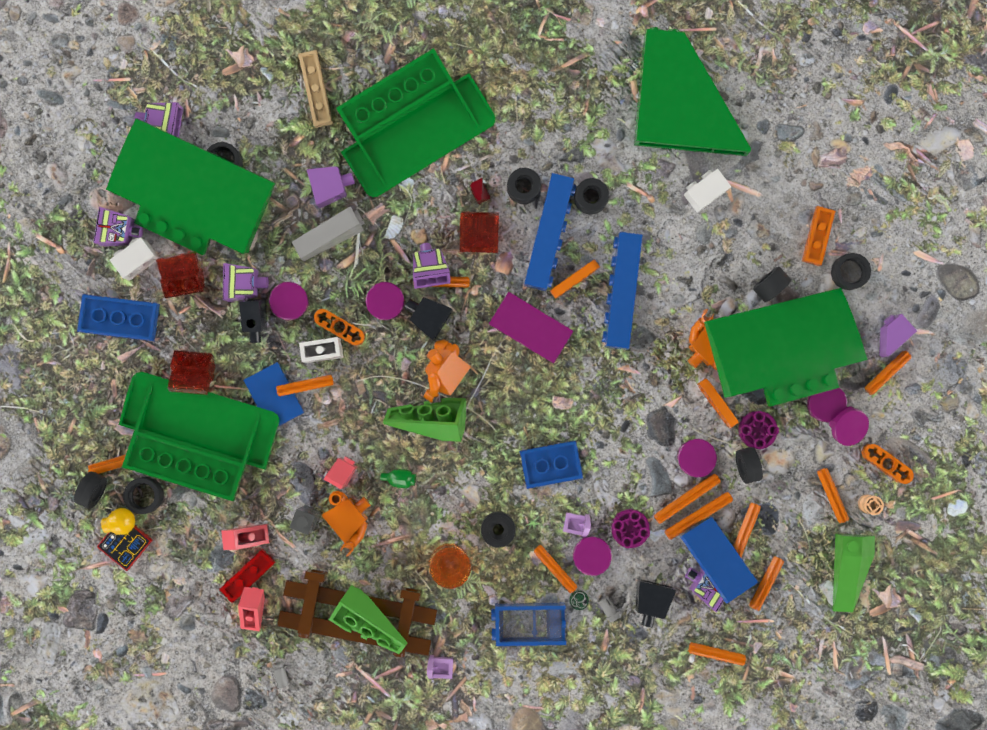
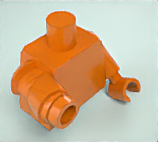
(700, 343)
(444, 369)
(347, 519)

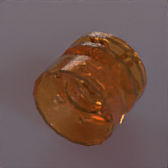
(446, 576)

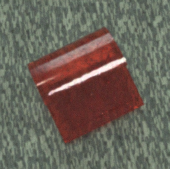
(479, 232)
(180, 275)
(191, 372)

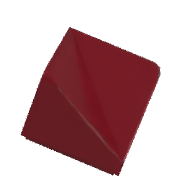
(479, 191)

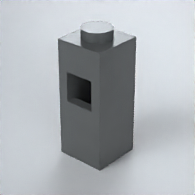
(306, 519)

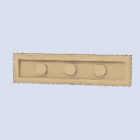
(315, 88)

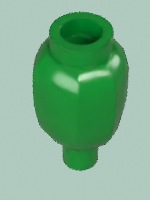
(399, 478)

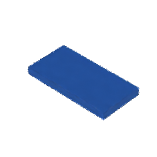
(118, 317)
(719, 560)

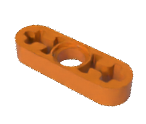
(575, 278)
(324, 324)
(717, 403)
(896, 464)

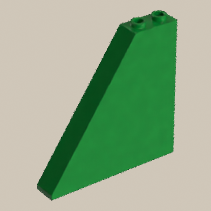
(680, 101)

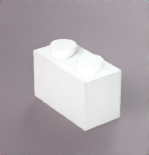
(707, 190)
(134, 258)
(321, 350)

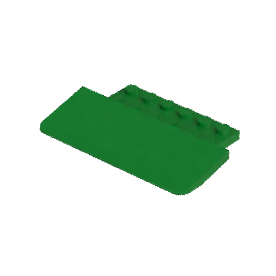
(411, 122)
(194, 437)

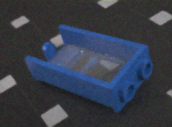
(529, 624)

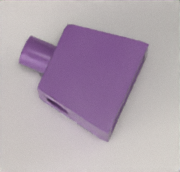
(328, 184)

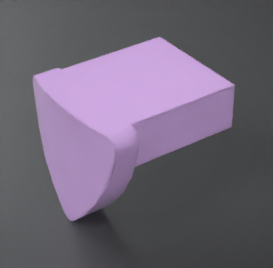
(577, 524)
(440, 667)

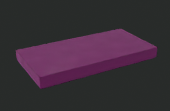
(530, 327)

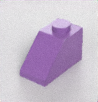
(894, 334)

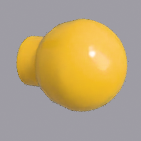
(118, 522)

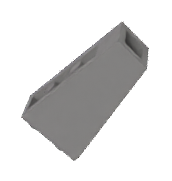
(329, 233)

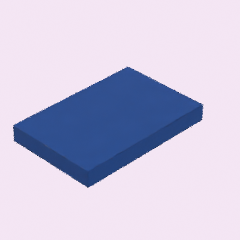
(263, 391)
(551, 464)

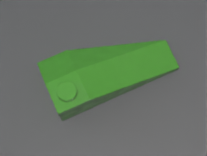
(436, 420)
(851, 567)
(361, 615)

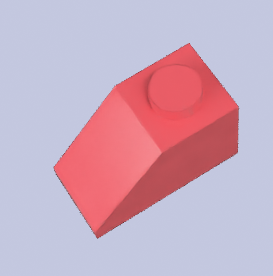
(341, 472)
(245, 537)
(251, 608)

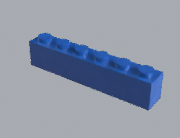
(549, 232)
(623, 290)

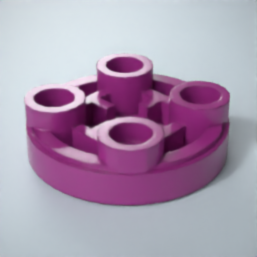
(288, 301)
(385, 301)
(827, 404)
(849, 426)
(758, 430)
(697, 458)
(630, 528)
(592, 556)

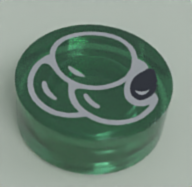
(579, 600)

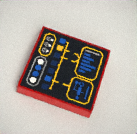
(125, 548)

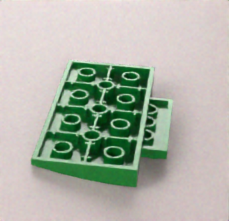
(188, 191)
(786, 347)

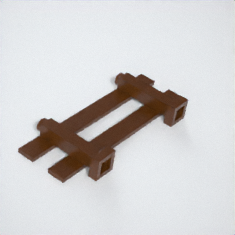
(313, 593)

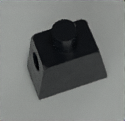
(253, 310)
(428, 316)
(653, 600)

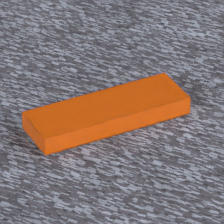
(818, 236)

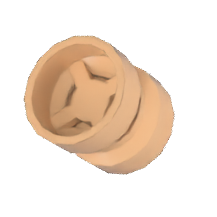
(866, 503)

